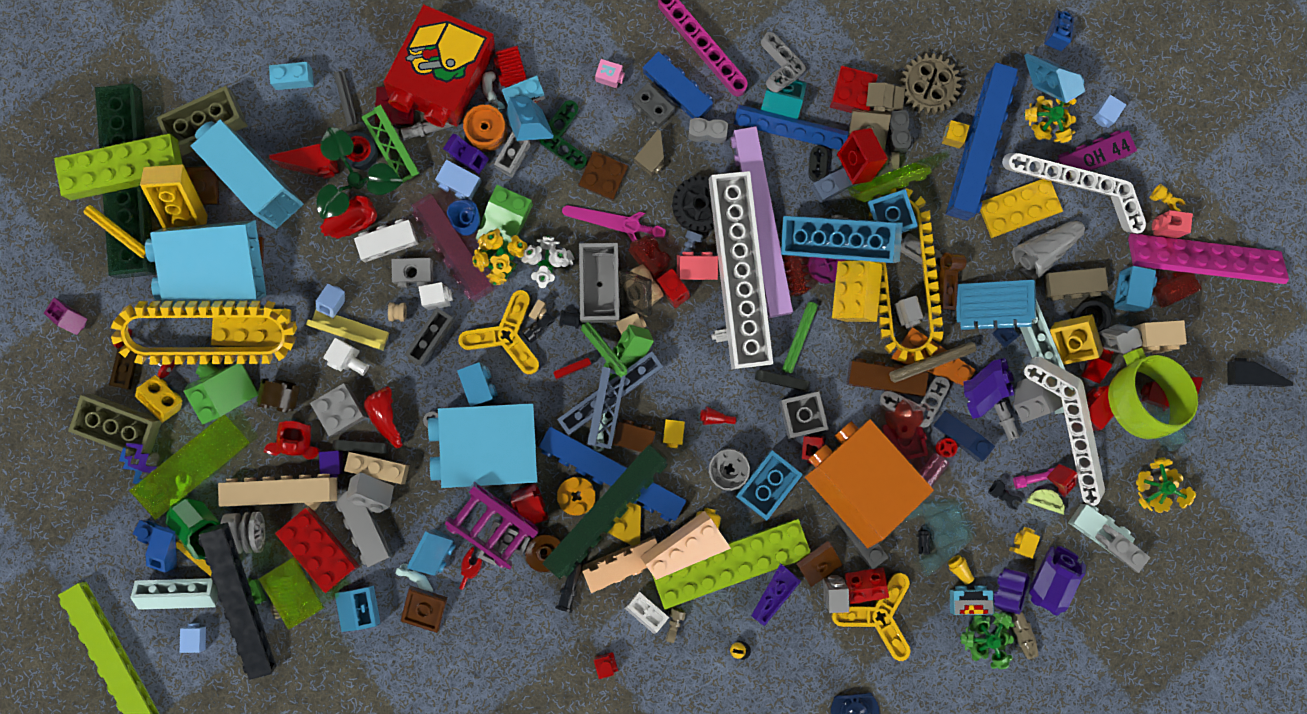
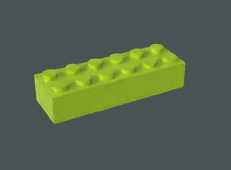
(113, 166)

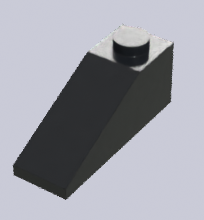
(1248, 373)

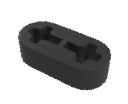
(813, 163)

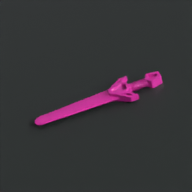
(617, 222)

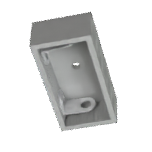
(599, 264)

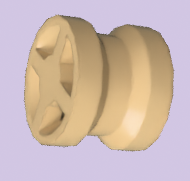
(397, 311)

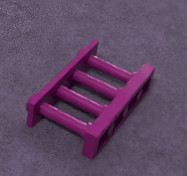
(493, 506)

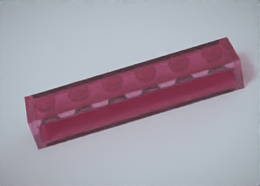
(452, 247)

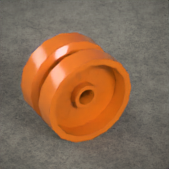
(480, 118)

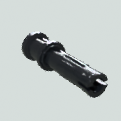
(568, 592)

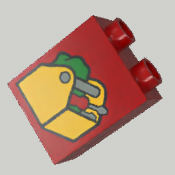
(439, 67)

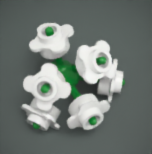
(556, 259)

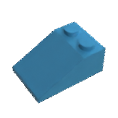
(432, 552)

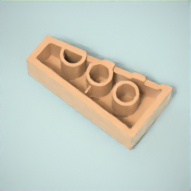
(685, 547)
(617, 565)

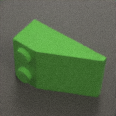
(505, 212)
(220, 392)

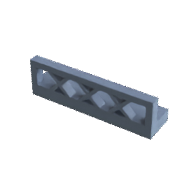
(598, 410)

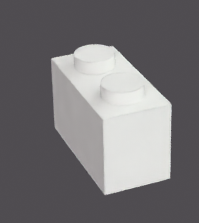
(435, 296)

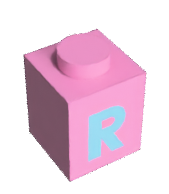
(609, 73)

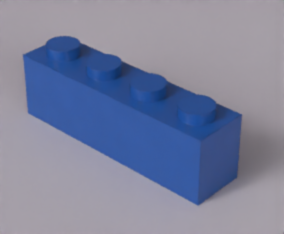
(677, 86)

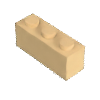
(377, 468)

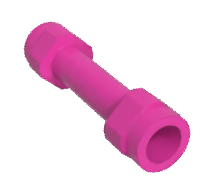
(1022, 481)

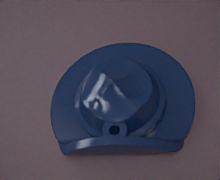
(855, 704)

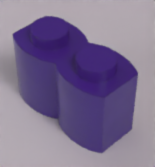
(1011, 591)

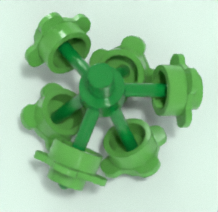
(995, 641)

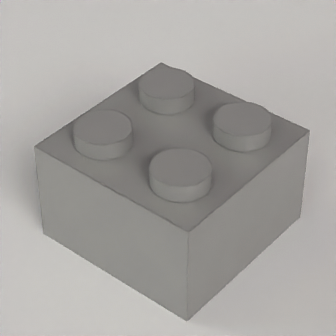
(338, 410)
(803, 415)

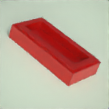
(572, 368)

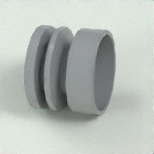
(735, 478)
(247, 531)

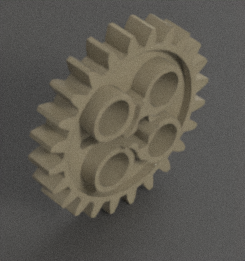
(945, 90)

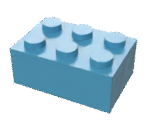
(768, 485)

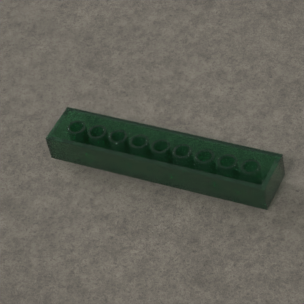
(122, 121)

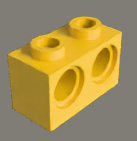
(155, 401)

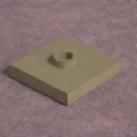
(871, 119)

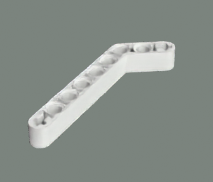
(1130, 220)
(1035, 372)

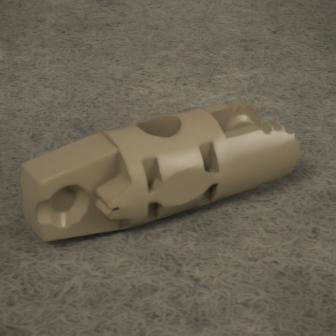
(1025, 636)

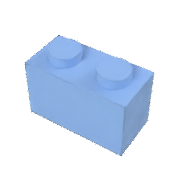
(458, 180)

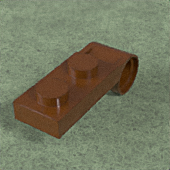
(948, 279)

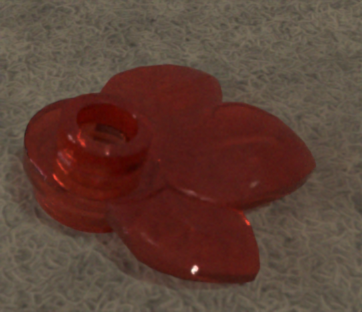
(904, 416)

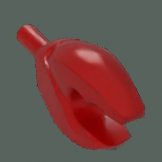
(467, 569)

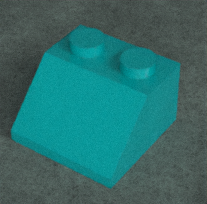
(787, 101)

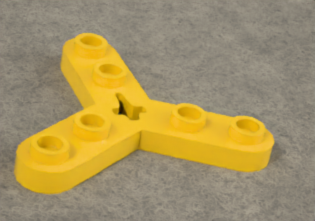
(510, 322)
(865, 617)

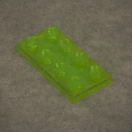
(884, 183)

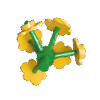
(1169, 483)

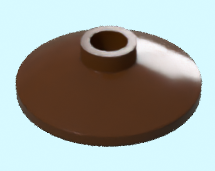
(532, 552)

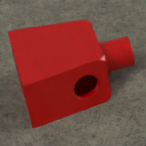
(673, 287)

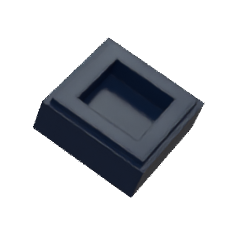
(1005, 336)

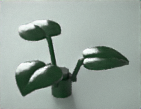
(381, 177)

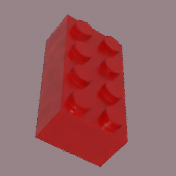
(317, 549)

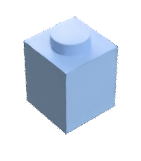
(1109, 111)
(330, 300)
(193, 638)

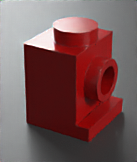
(808, 442)
(605, 665)

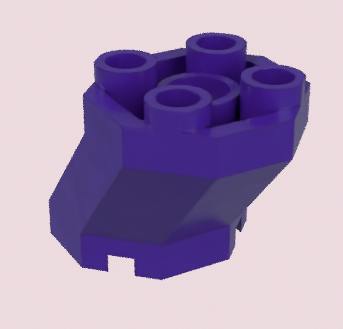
(989, 387)
(1057, 580)

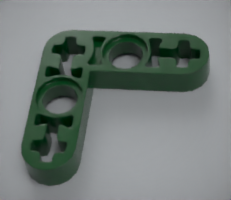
(558, 133)

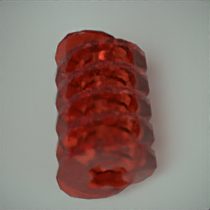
(797, 275)

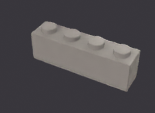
(364, 530)

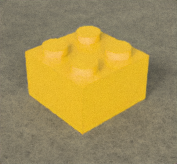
(1077, 339)

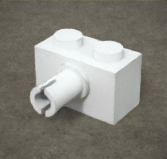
(343, 356)

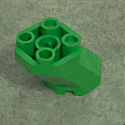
(188, 520)

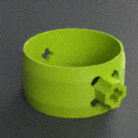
(1171, 378)

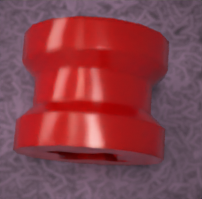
(949, 449)

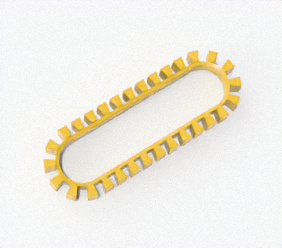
(931, 287)
(154, 310)

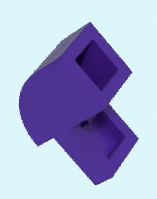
(465, 154)

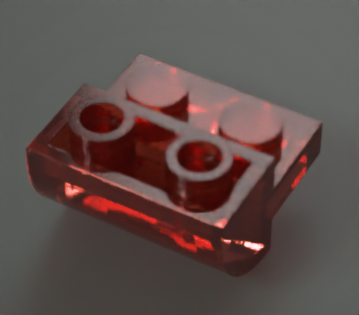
(647, 253)

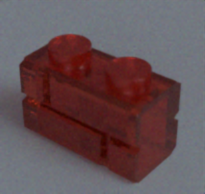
(1176, 288)

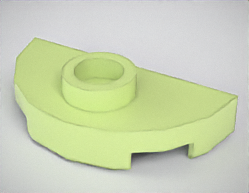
(1047, 499)

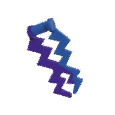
(141, 466)

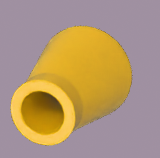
(961, 569)

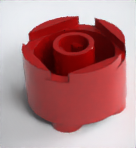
(529, 503)

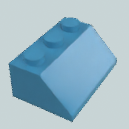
(1054, 79)

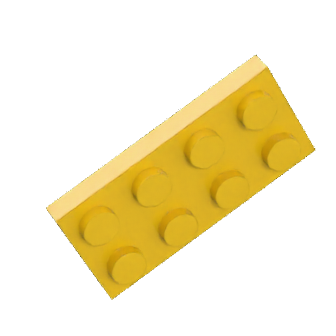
(1020, 207)
(247, 331)

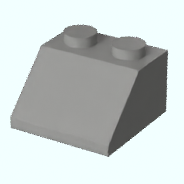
(1034, 400)

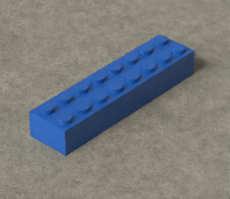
(981, 142)

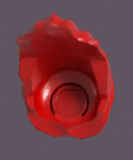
(358, 217)
(380, 413)

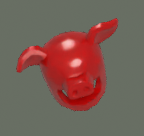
(294, 440)

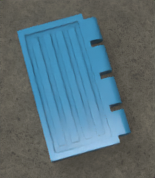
(996, 302)

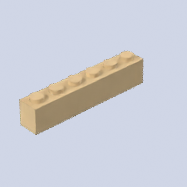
(277, 491)

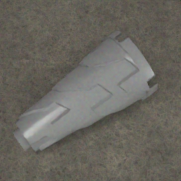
(1042, 251)

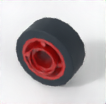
(369, 154)

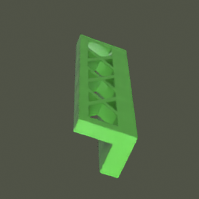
(399, 146)

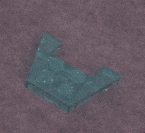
(948, 532)

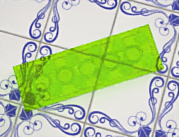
(189, 466)

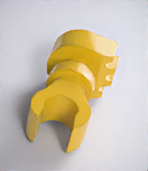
(1160, 192)

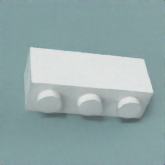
(386, 240)

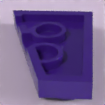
(775, 595)

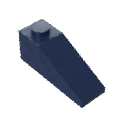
(964, 436)

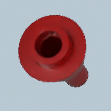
(710, 416)

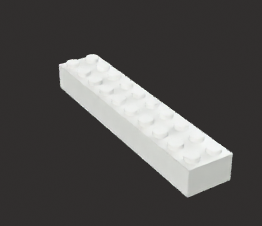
(740, 270)

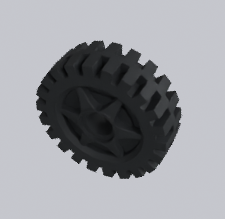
(684, 206)

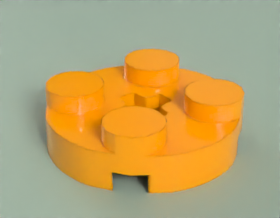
(573, 485)

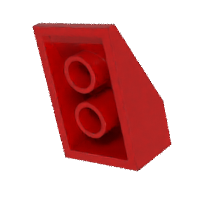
(307, 161)

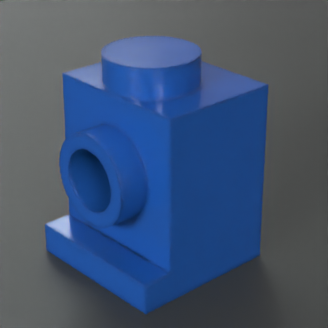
(144, 530)

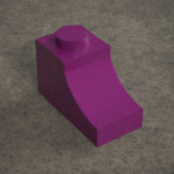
(65, 316)

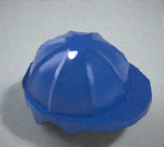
(464, 216)

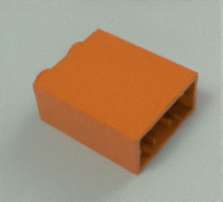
(867, 482)

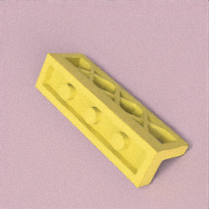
(350, 330)

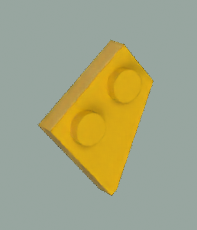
(628, 526)

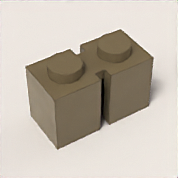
(885, 97)

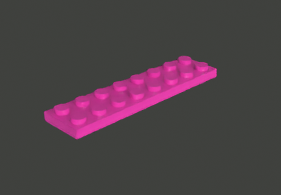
(1208, 258)

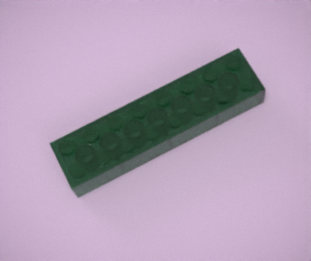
(606, 509)

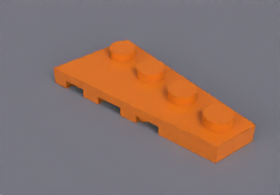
(953, 371)

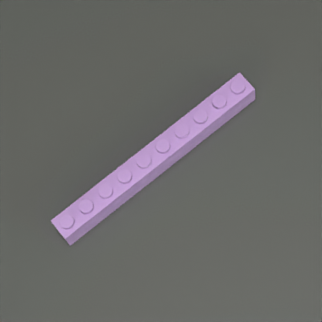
(775, 283)

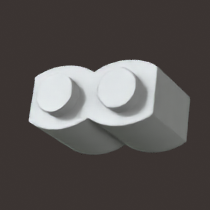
(713, 131)
(909, 312)

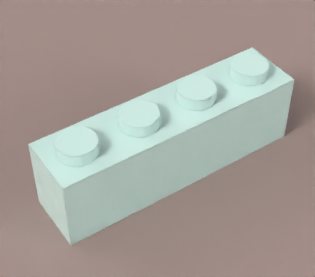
(174, 593)

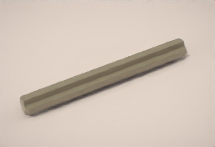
(932, 362)

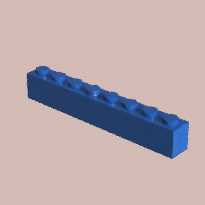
(607, 471)

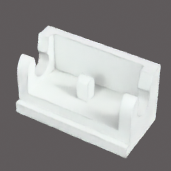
(646, 613)

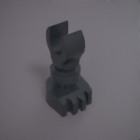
(536, 328)
(997, 489)

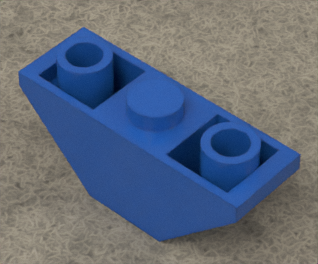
(1060, 31)
(162, 550)

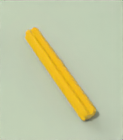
(115, 231)

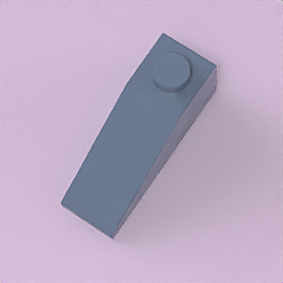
(831, 185)

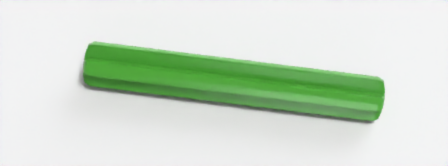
(799, 337)
(603, 348)

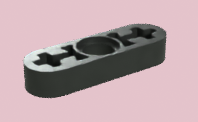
(782, 380)
(360, 446)

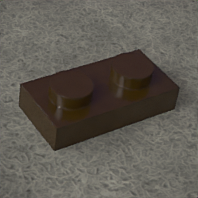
(123, 370)

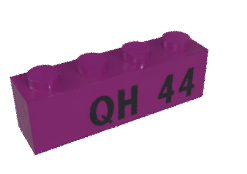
(1100, 153)

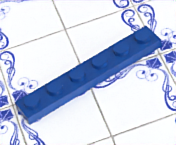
(790, 127)

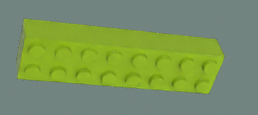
(745, 560)

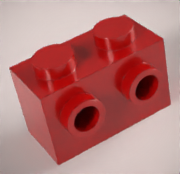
(867, 585)

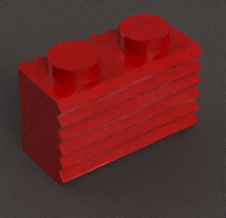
(510, 65)

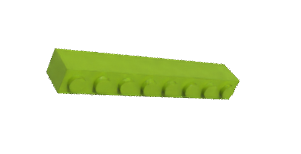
(106, 650)

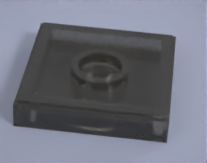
(635, 292)

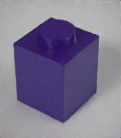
(331, 463)

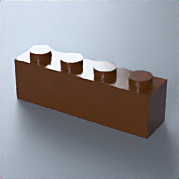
(877, 377)

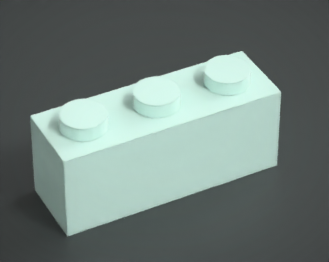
(1090, 523)

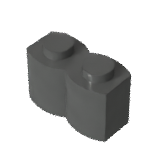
(899, 136)

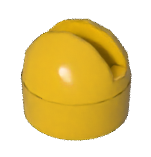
(739, 646)

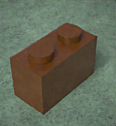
(632, 436)

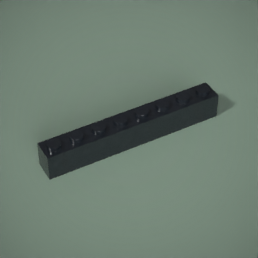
(237, 601)

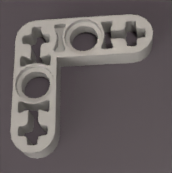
(791, 65)
(931, 393)

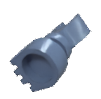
(692, 238)

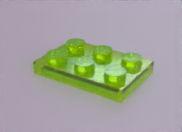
(291, 593)

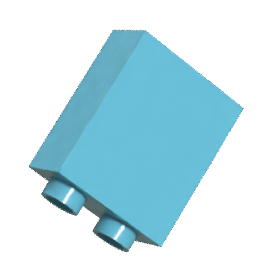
(245, 173)
(207, 263)
(484, 445)

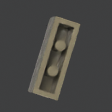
(1075, 283)

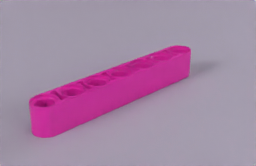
(705, 52)

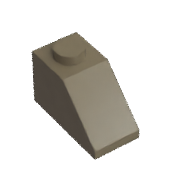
(651, 155)

